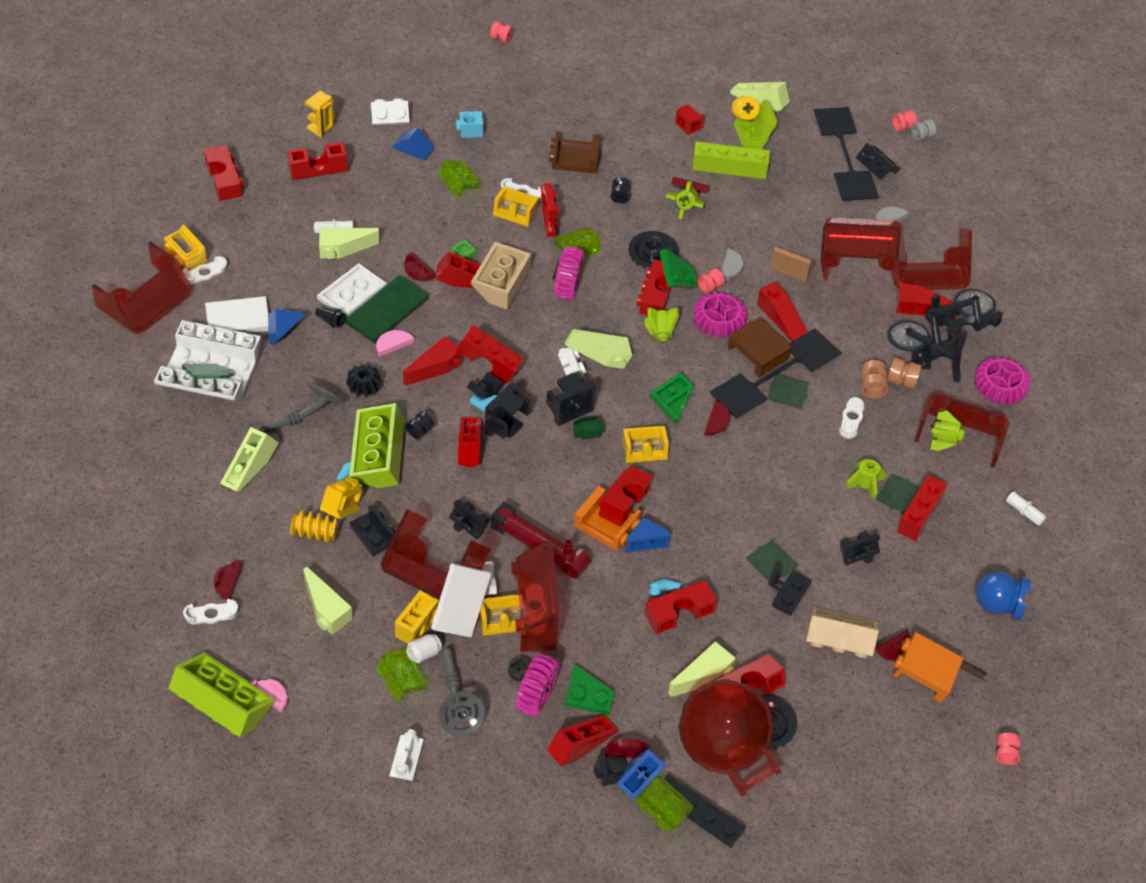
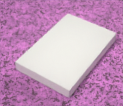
(351, 290)
(239, 315)
(461, 600)

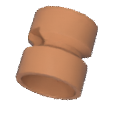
(904, 373)
(874, 379)

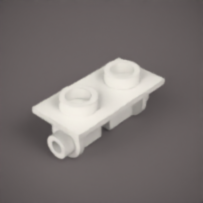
(570, 357)
(406, 756)

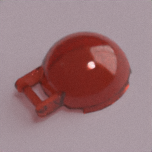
(728, 730)

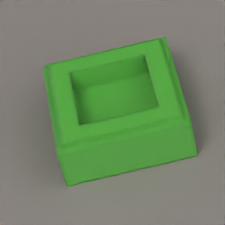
(464, 250)

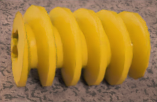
(748, 114)
(314, 526)

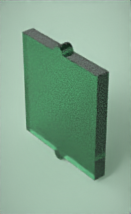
(205, 371)
(788, 391)
(897, 493)
(770, 557)

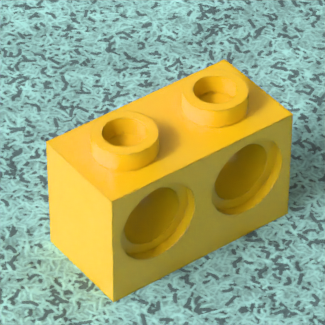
(416, 617)

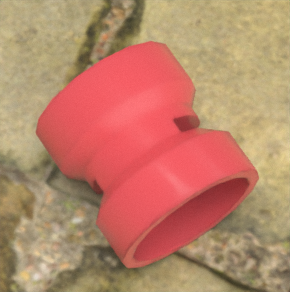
(501, 32)
(904, 121)
(712, 280)
(1008, 748)

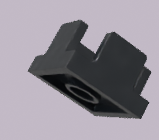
(574, 402)
(502, 408)

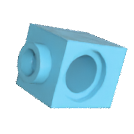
(470, 124)

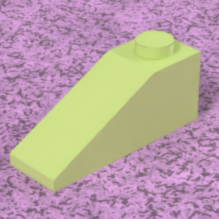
(774, 92)
(346, 241)
(603, 348)
(249, 459)
(328, 606)
(708, 667)

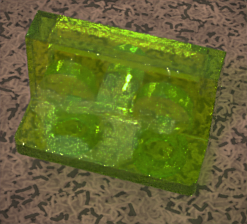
(458, 176)
(582, 239)
(400, 674)
(664, 804)

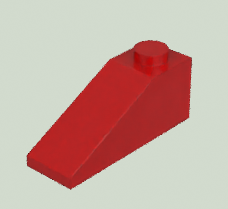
(456, 270)
(916, 300)
(780, 310)
(434, 362)
(469, 441)
(580, 739)

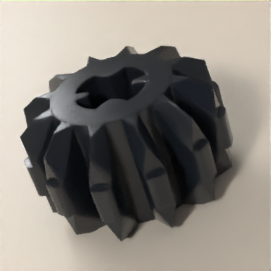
(364, 380)

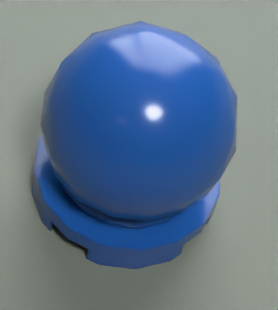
(1001, 594)

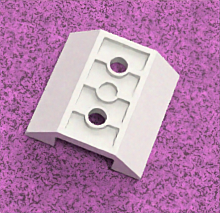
(211, 345)

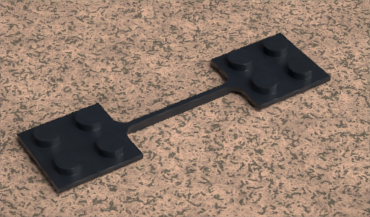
(851, 184)
(742, 396)

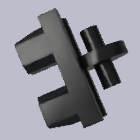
(467, 519)
(861, 549)

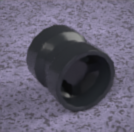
(620, 190)
(421, 423)

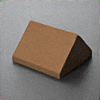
(792, 263)

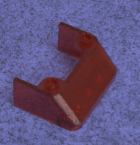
(863, 239)
(946, 275)
(152, 300)
(969, 416)
(407, 553)
(537, 599)

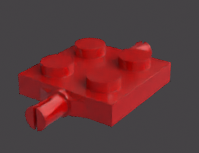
(549, 209)

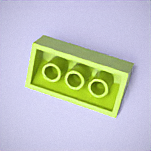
(731, 160)
(377, 445)
(220, 694)

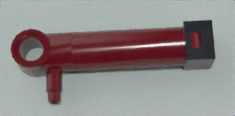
(571, 560)

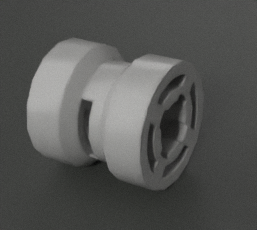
(923, 130)

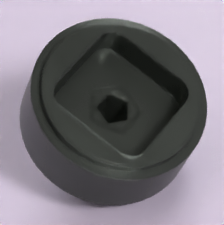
(517, 668)

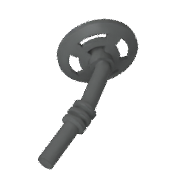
(322, 398)
(459, 707)

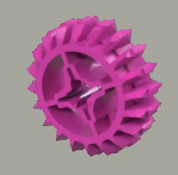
(569, 273)
(719, 314)
(1001, 382)
(537, 684)

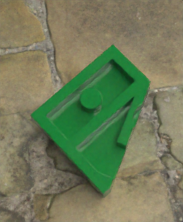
(677, 271)
(673, 396)
(588, 693)

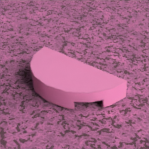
(393, 341)
(274, 690)

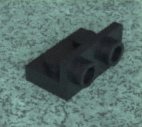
(877, 161)
(373, 530)

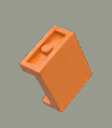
(601, 529)
(928, 664)

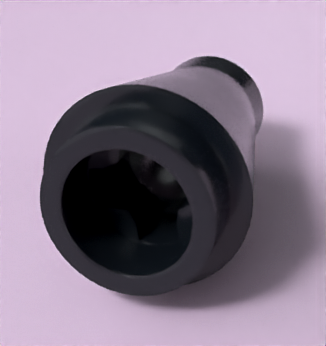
(332, 316)

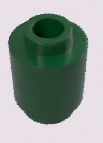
(588, 428)

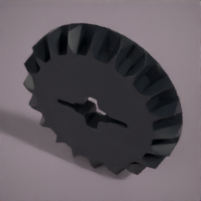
(642, 243)
(783, 722)

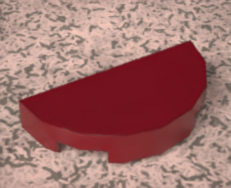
(682, 183)
(417, 269)
(718, 419)
(227, 578)
(891, 649)
(626, 747)

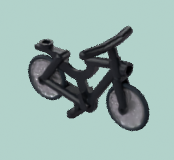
(970, 303)

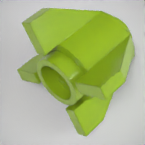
(683, 202)
(661, 323)
(947, 431)
(866, 476)

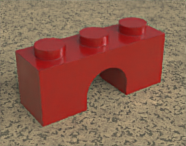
(331, 161)
(226, 182)
(652, 295)
(480, 344)
(618, 502)
(922, 505)
(694, 598)
(761, 674)

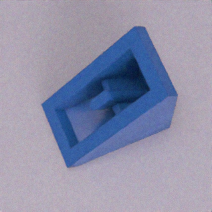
(414, 144)
(281, 322)
(647, 537)
(640, 773)

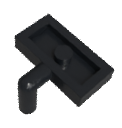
(789, 593)

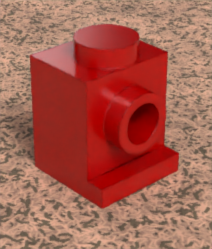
(689, 119)

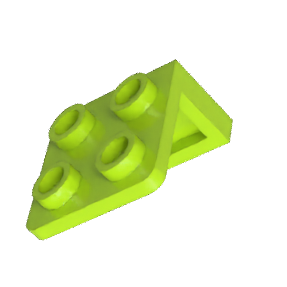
(756, 132)

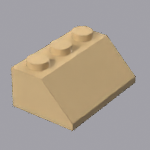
(502, 274)
(842, 632)

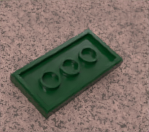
(387, 308)

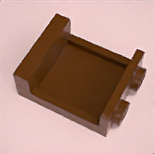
(574, 155)
(760, 346)

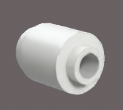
(423, 648)

